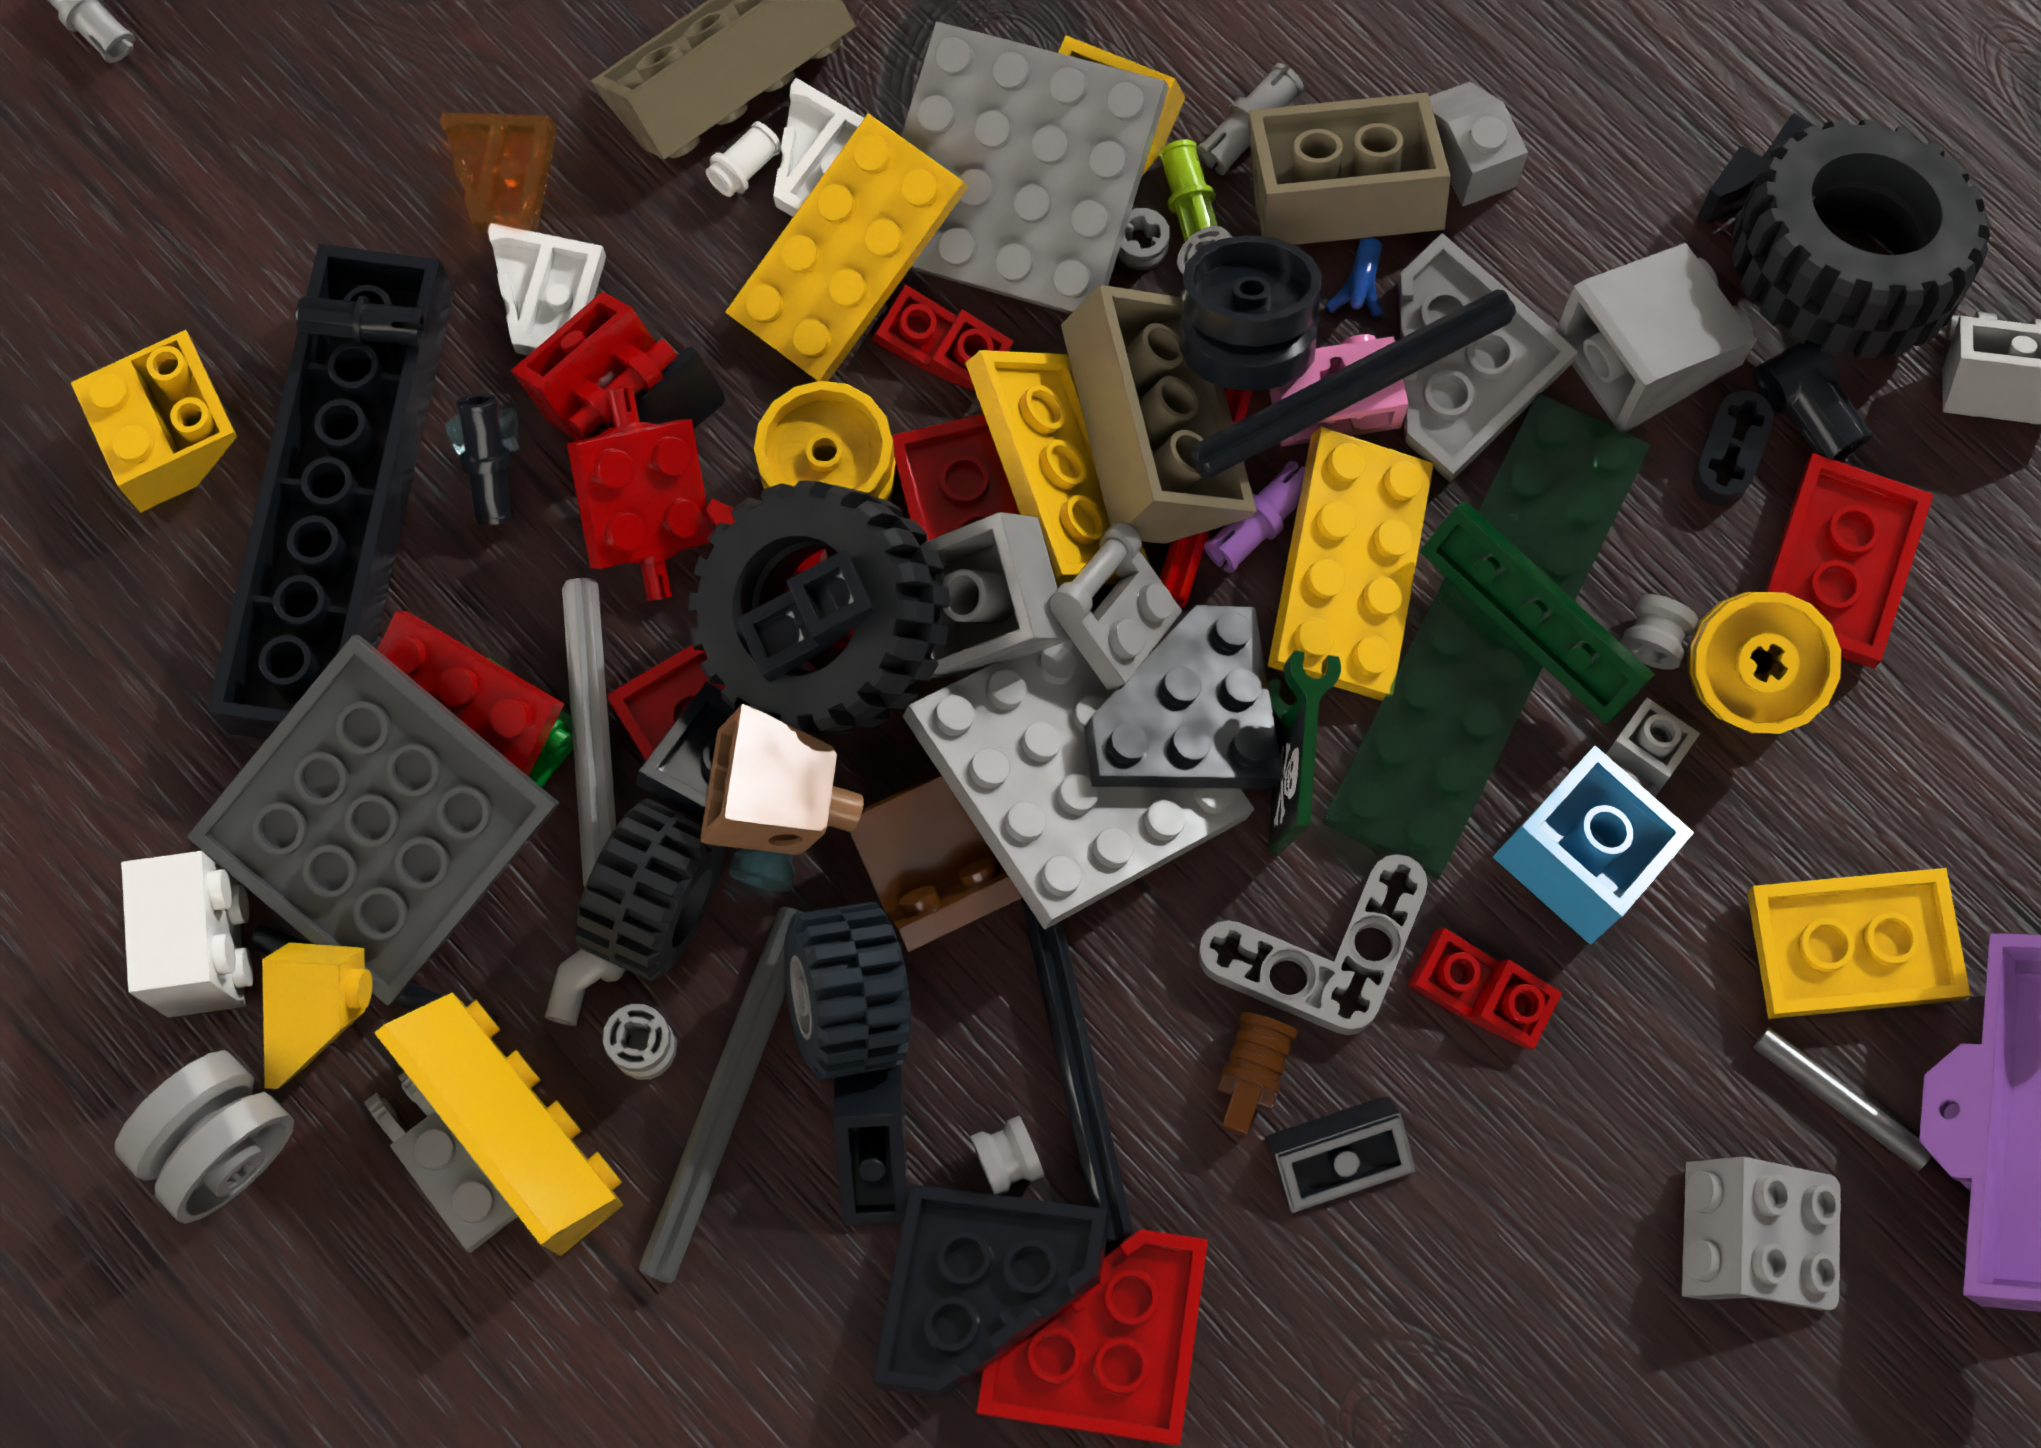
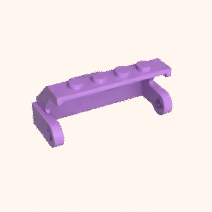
(1987, 1129)

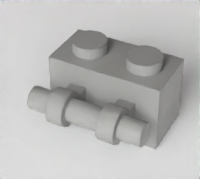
(1993, 368)

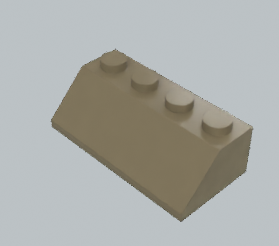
(714, 64)
(1147, 415)

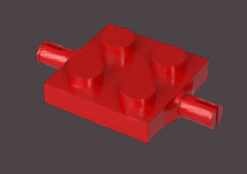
(640, 492)

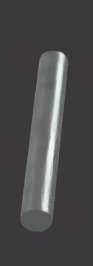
(1842, 1098)

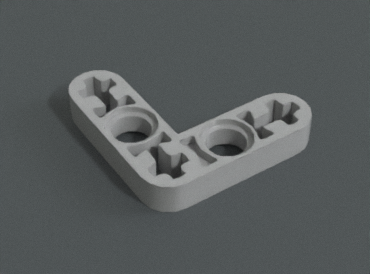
(1324, 975)

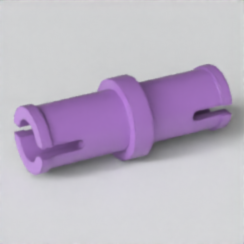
(1272, 507)

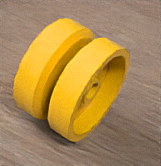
(828, 437)
(1801, 671)

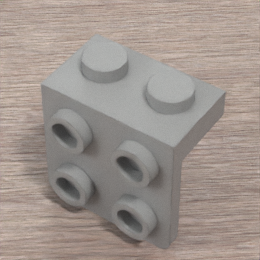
(1761, 1233)

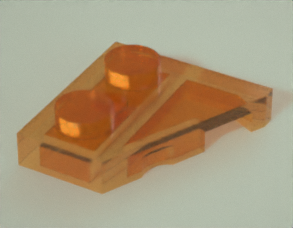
(501, 165)

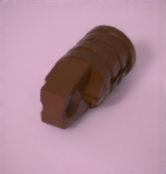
(1254, 1069)

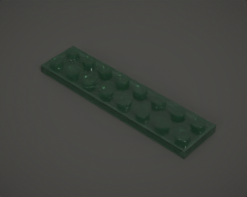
(1463, 671)

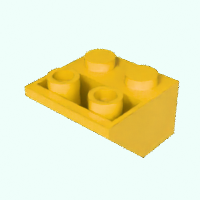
(156, 420)

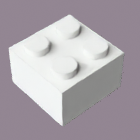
(185, 934)

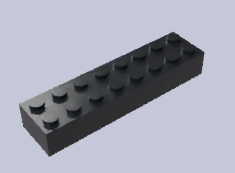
(330, 492)

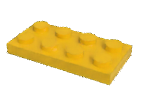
(846, 249)
(1045, 451)
(1352, 561)

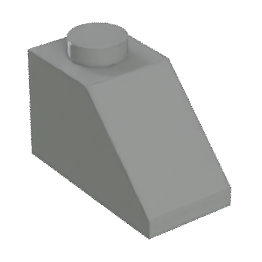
(1478, 142)

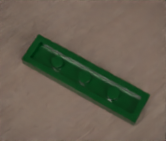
(1536, 612)

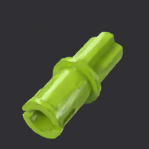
(1189, 193)

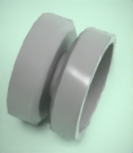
(203, 1136)

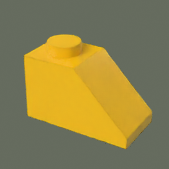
(309, 1003)

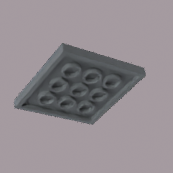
(373, 817)

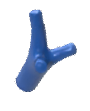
(1361, 281)

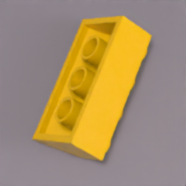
(502, 1120)

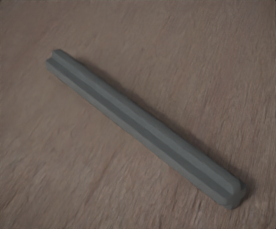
(719, 1109)

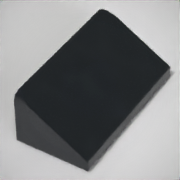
(683, 393)
(1340, 1153)

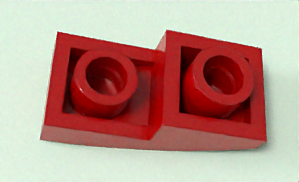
(936, 337)
(1484, 990)

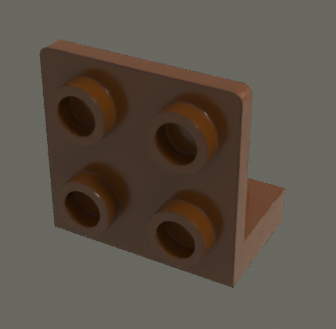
(929, 863)

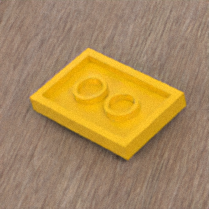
(1858, 943)

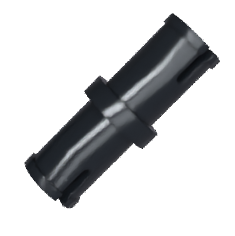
(485, 459)

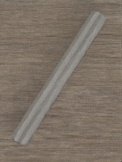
(589, 718)

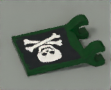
(1297, 747)

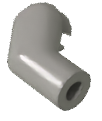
(571, 983)

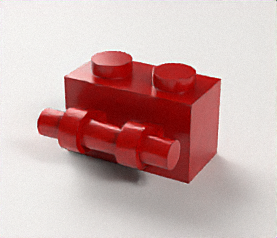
(585, 357)

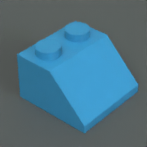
(1593, 845)

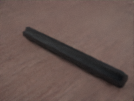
(1352, 384)
(1079, 1074)

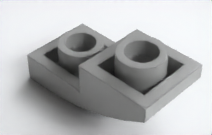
(1652, 746)

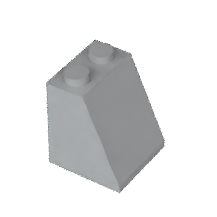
(1653, 334)

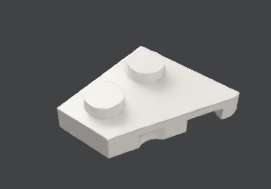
(810, 143)
(542, 281)

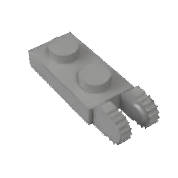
(444, 1170)

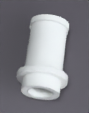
(743, 159)

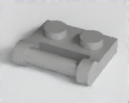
(1128, 619)

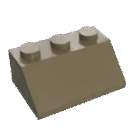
(1348, 169)

